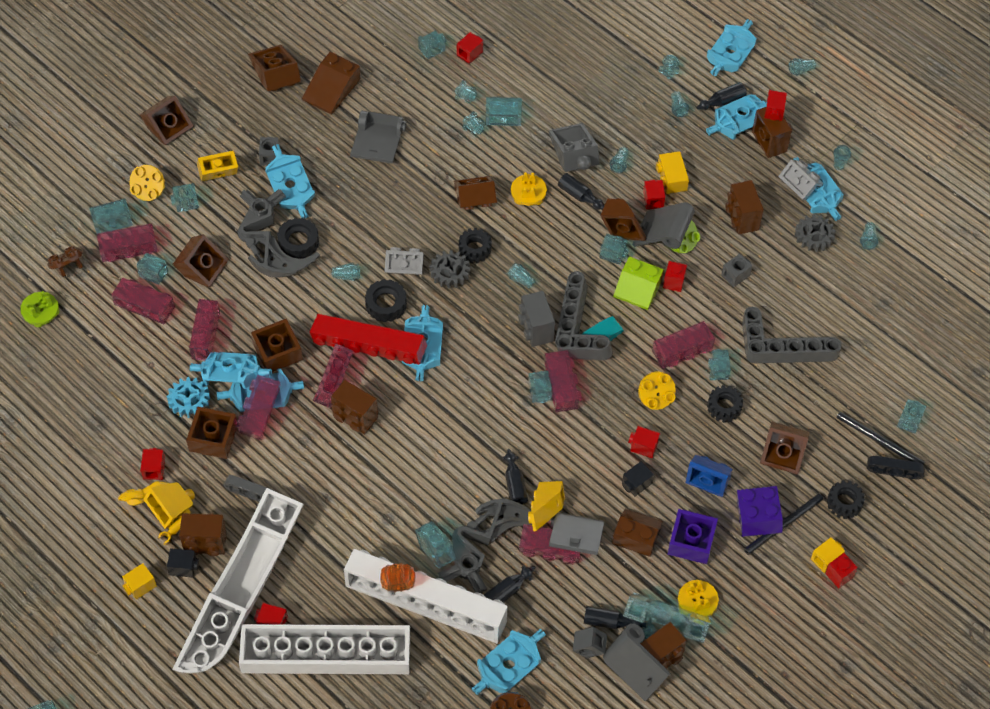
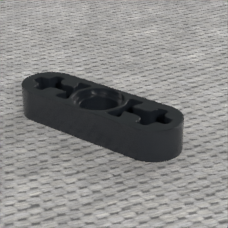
(895, 467)

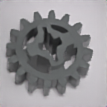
(814, 233)
(448, 269)

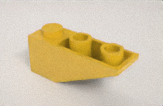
(547, 503)

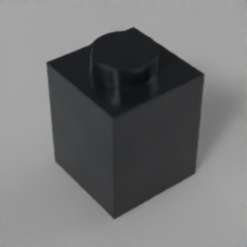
(637, 479)
(182, 563)

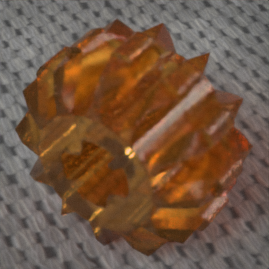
(397, 577)

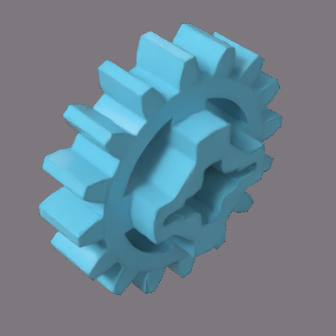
(188, 396)

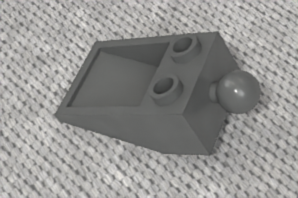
(574, 147)

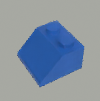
(708, 475)

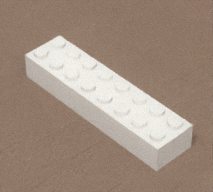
(430, 598)
(325, 649)

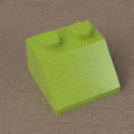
(638, 283)

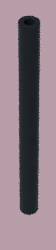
(878, 438)
(786, 521)

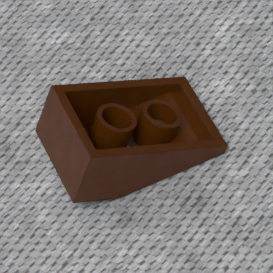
(275, 67)
(332, 82)

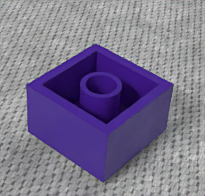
(759, 511)
(692, 536)

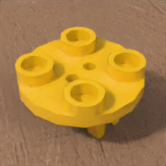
(139, 179)
(528, 190)
(665, 388)
(694, 590)

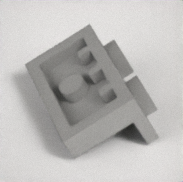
(800, 178)
(404, 262)

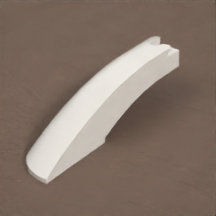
(239, 583)

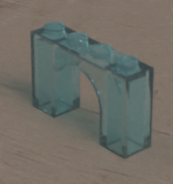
(648, 609)

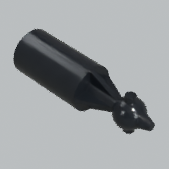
(724, 96)
(579, 191)
(515, 479)
(510, 585)
(608, 618)

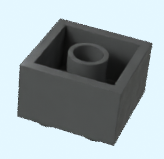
(536, 318)

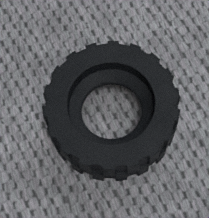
(298, 225)
(386, 287)

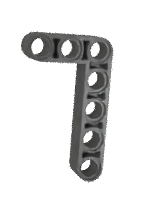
(574, 304)
(784, 345)

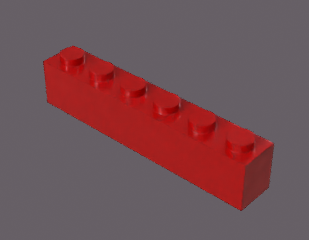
(368, 339)

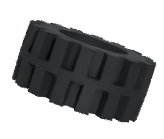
(475, 236)
(727, 394)
(845, 489)

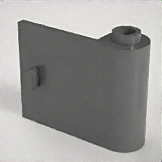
(377, 136)
(667, 225)
(576, 533)
(635, 663)

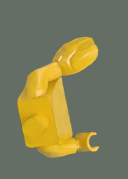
(165, 501)

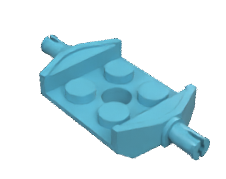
(736, 39)
(730, 122)
(290, 168)
(827, 197)
(432, 330)
(243, 368)
(238, 394)
(517, 648)

